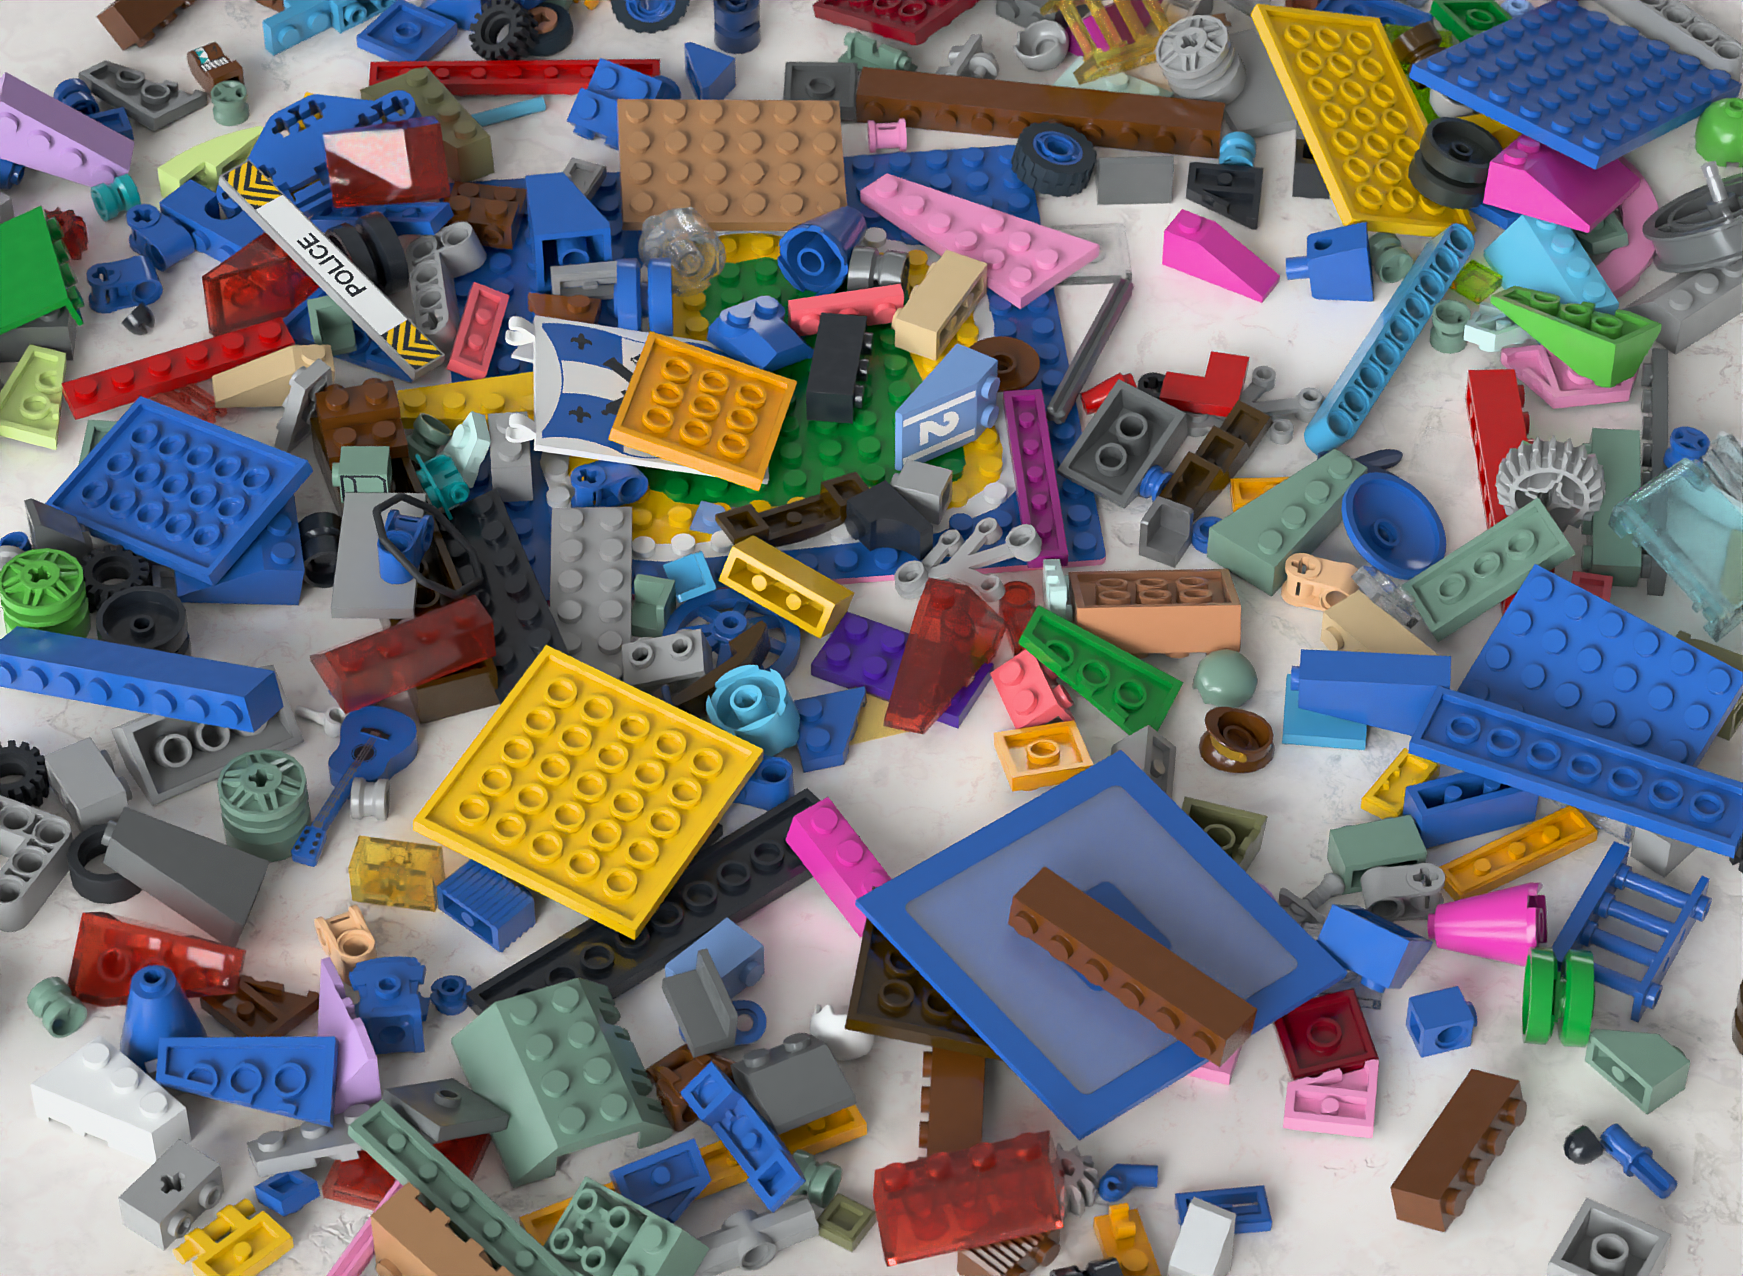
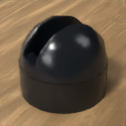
(137, 317)
(1582, 1146)

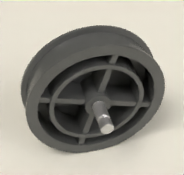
(1700, 226)

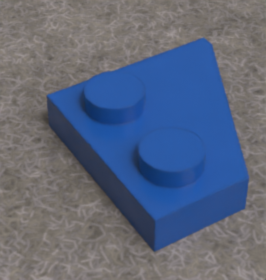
(827, 727)
(664, 1180)

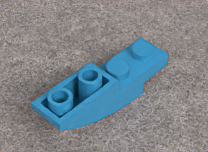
(310, 17)

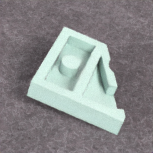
(1493, 329)
(1056, 589)

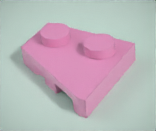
(1334, 1102)

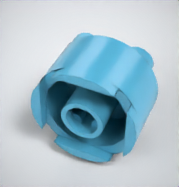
(755, 708)

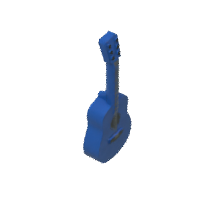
(372, 746)

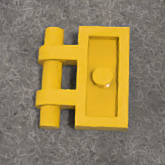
(244, 1252)

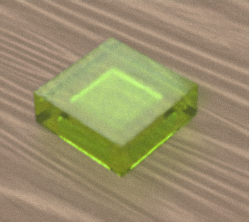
(1476, 282)

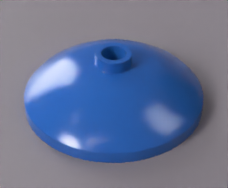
(1392, 525)

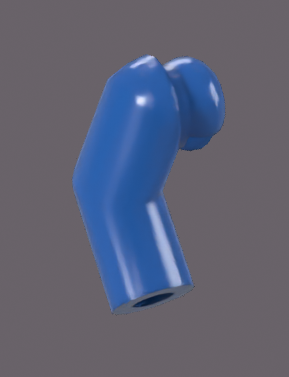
(1124, 1177)

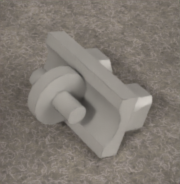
(971, 61)

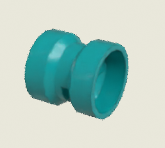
(115, 197)

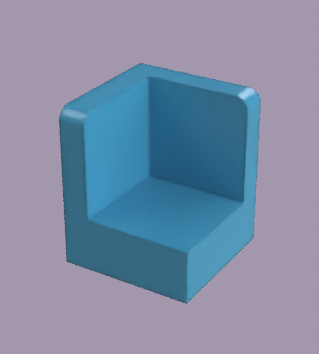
(690, 576)

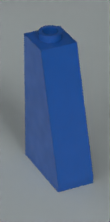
(1370, 687)

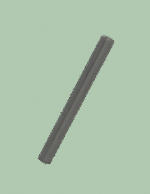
(1089, 351)

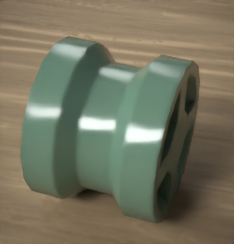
(230, 103)

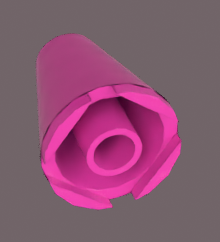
(1492, 924)

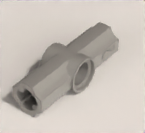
(753, 1239)

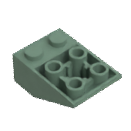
(616, 1237)

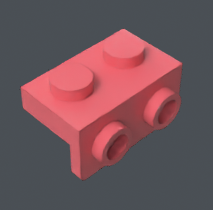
(1031, 692)

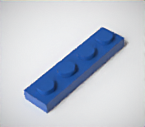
(405, 218)

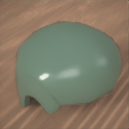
(1225, 679)

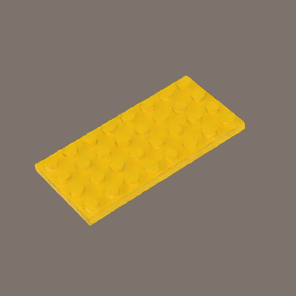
(1355, 116)

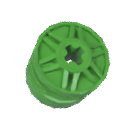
(45, 593)

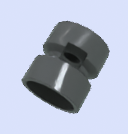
(873, 269)

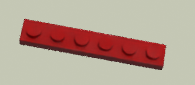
(174, 368)

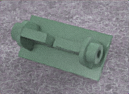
(865, 53)

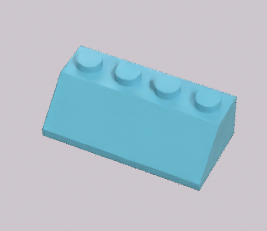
(1550, 261)

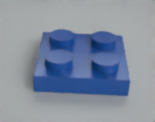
(406, 33)

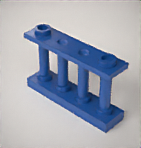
(1599, 901)

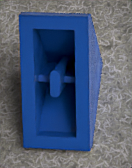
(709, 72)

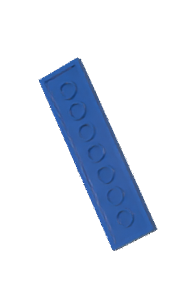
(1581, 770)

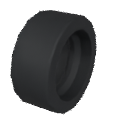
(91, 886)

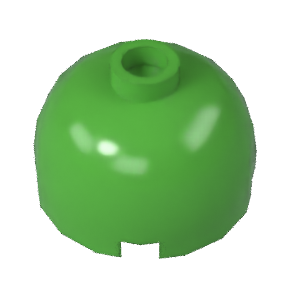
(1721, 132)

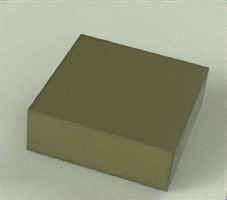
(845, 1222)

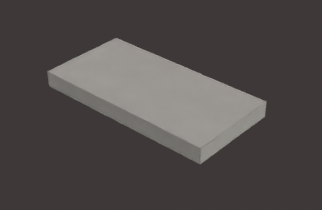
(1262, 104)
(357, 580)

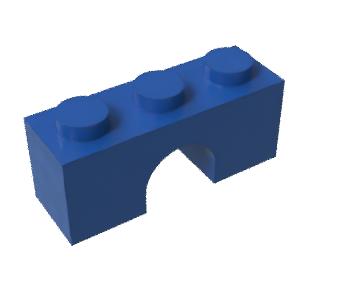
(199, 213)

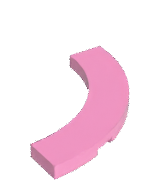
(1626, 264)

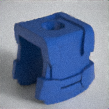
(391, 1003)

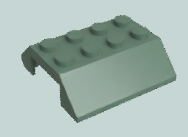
(559, 1076)

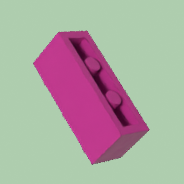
(836, 858)

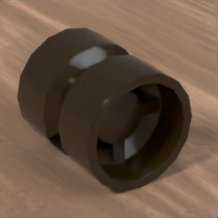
(1417, 45)

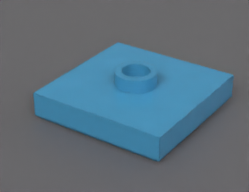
(1318, 729)

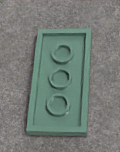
(1487, 569)

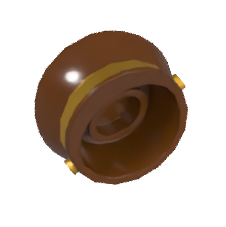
(1236, 740)

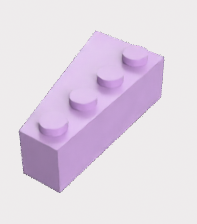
(57, 138)

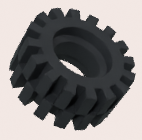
(491, 24)
(112, 565)
(28, 764)

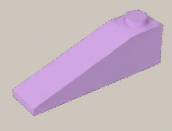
(357, 1061)

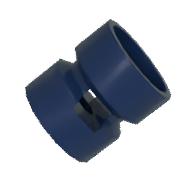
(736, 25)

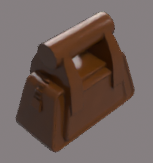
(673, 1074)

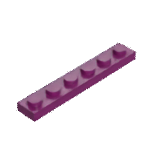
(1035, 472)

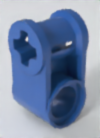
(158, 236)
(125, 283)
(607, 484)
(411, 537)
(769, 784)

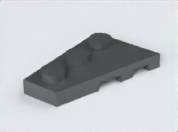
(142, 99)

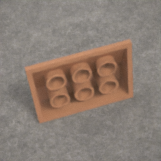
(1159, 610)

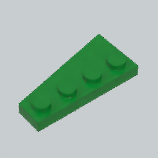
(1105, 675)

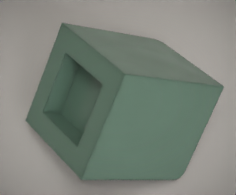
(331, 325)
(652, 606)

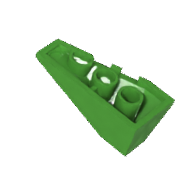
(1586, 340)

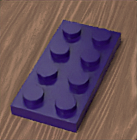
(869, 657)

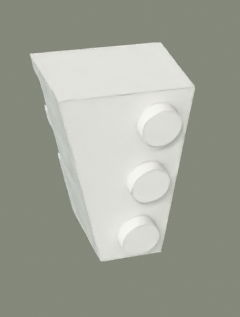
(112, 1099)

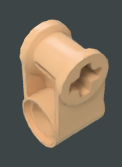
(1321, 585)
(346, 940)

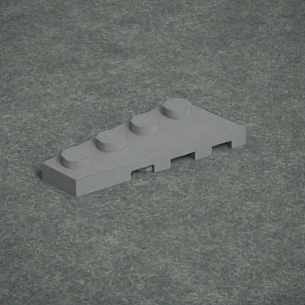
(306, 1144)

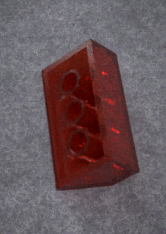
(407, 653)
(969, 1197)

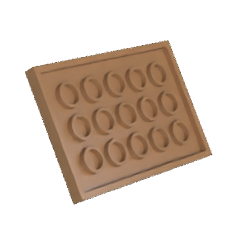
(731, 161)

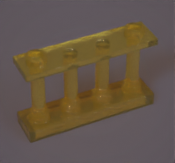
(1121, 55)

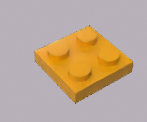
(1041, 755)

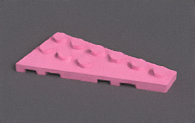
(1019, 254)

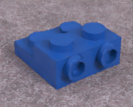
(596, 107)

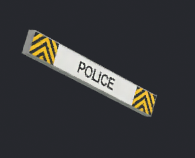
(331, 270)

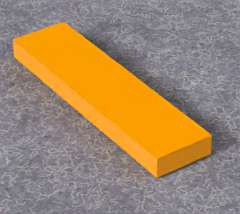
(1518, 853)

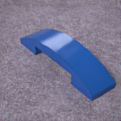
(745, 1134)

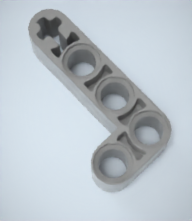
(432, 268)

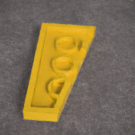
(455, 401)

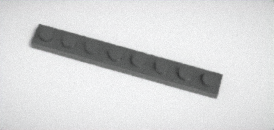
(1655, 430)

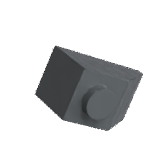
(56, 530)

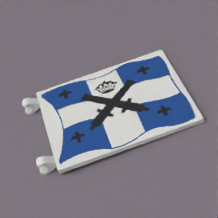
(580, 387)

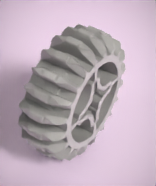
(1558, 474)

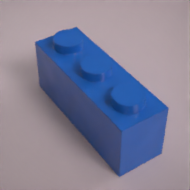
(1465, 807)

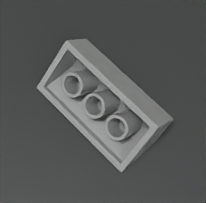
(1692, 304)
(178, 755)

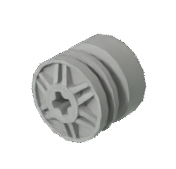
(1201, 60)

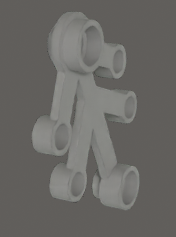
(1263, 380)
(1021, 543)

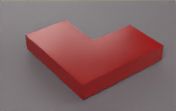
(1209, 394)

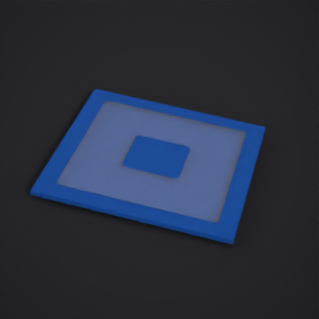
(1145, 862)

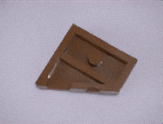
(260, 1008)

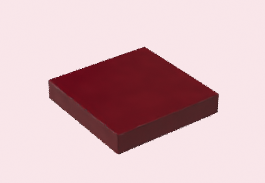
(1325, 1036)

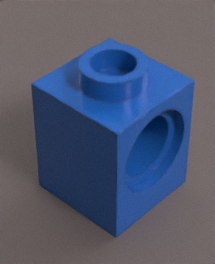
(1440, 1021)

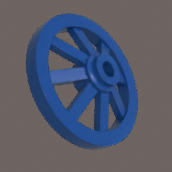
(732, 623)

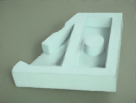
(468, 447)

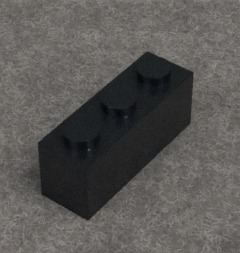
(838, 368)

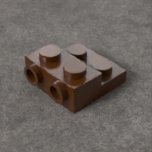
(490, 210)
(361, 417)

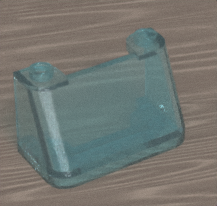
(1692, 537)

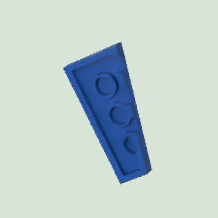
(261, 1073)

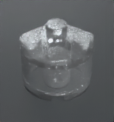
(689, 242)

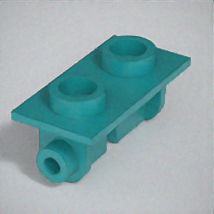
(442, 482)

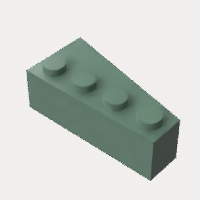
(1284, 522)

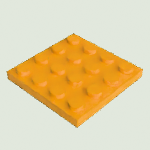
(703, 411)

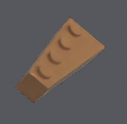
(421, 1243)

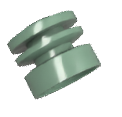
(264, 803)

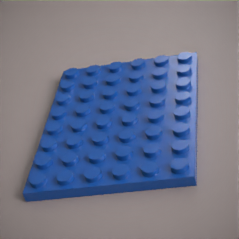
(1576, 81)

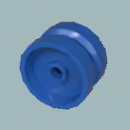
(644, 299)

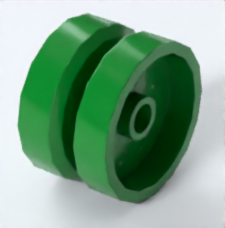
(1558, 997)

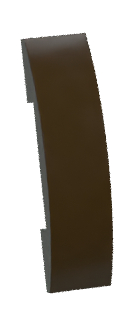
(797, 519)
(746, 649)

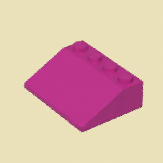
(1555, 187)

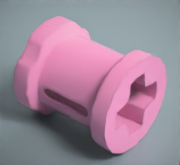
(887, 135)

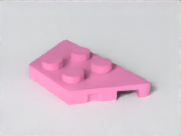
(1558, 382)

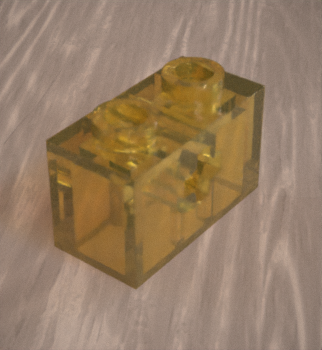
(396, 873)

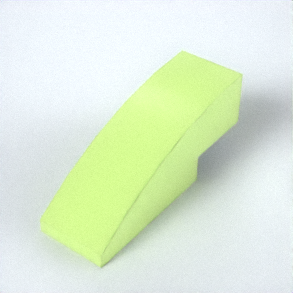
(208, 160)

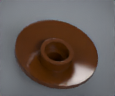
(1016, 361)

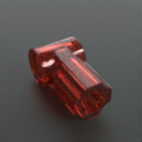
(1016, 609)

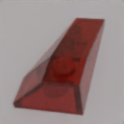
(944, 650)
(116, 947)

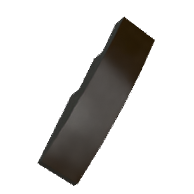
(1217, 459)

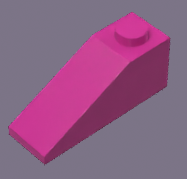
(1214, 255)

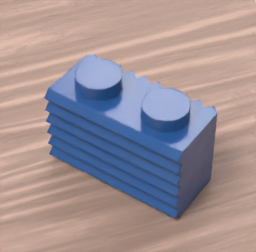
(486, 904)

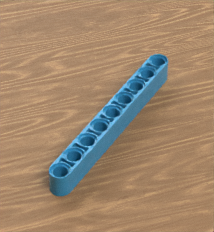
(1389, 339)

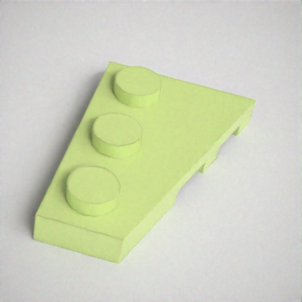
(34, 397)

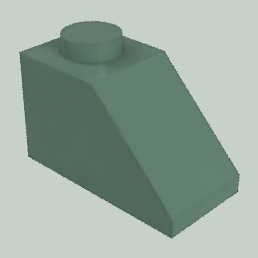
(1638, 1065)

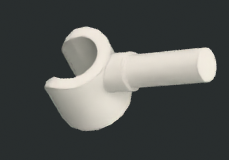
(330, 719)

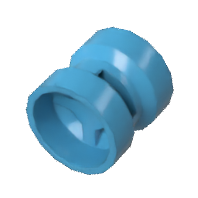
(1238, 150)

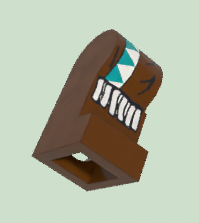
(211, 67)

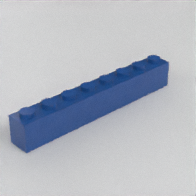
(139, 679)

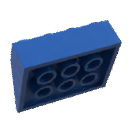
(264, 574)

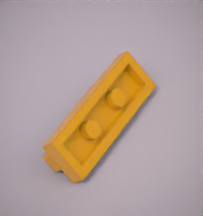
(1124, 1238)

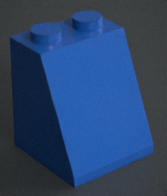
(563, 227)

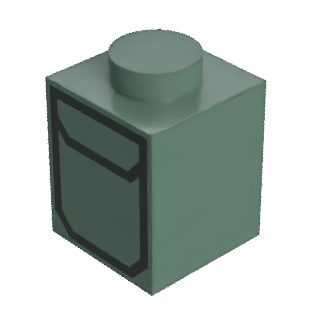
(363, 470)

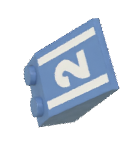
(948, 407)

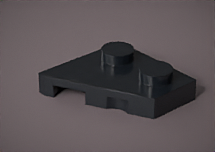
(1227, 190)

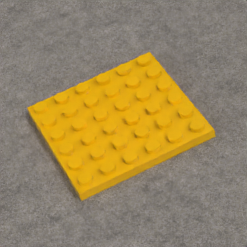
(589, 791)

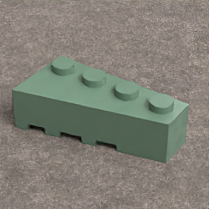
(1605, 551)

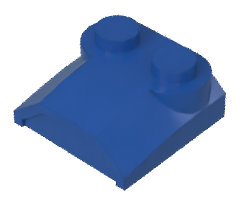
(758, 335)

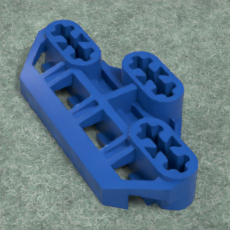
(301, 155)

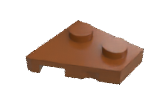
(571, 308)

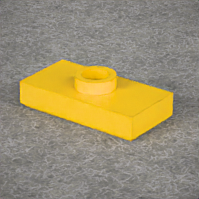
(1387, 794)

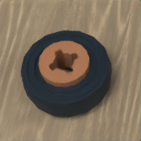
(554, 29)

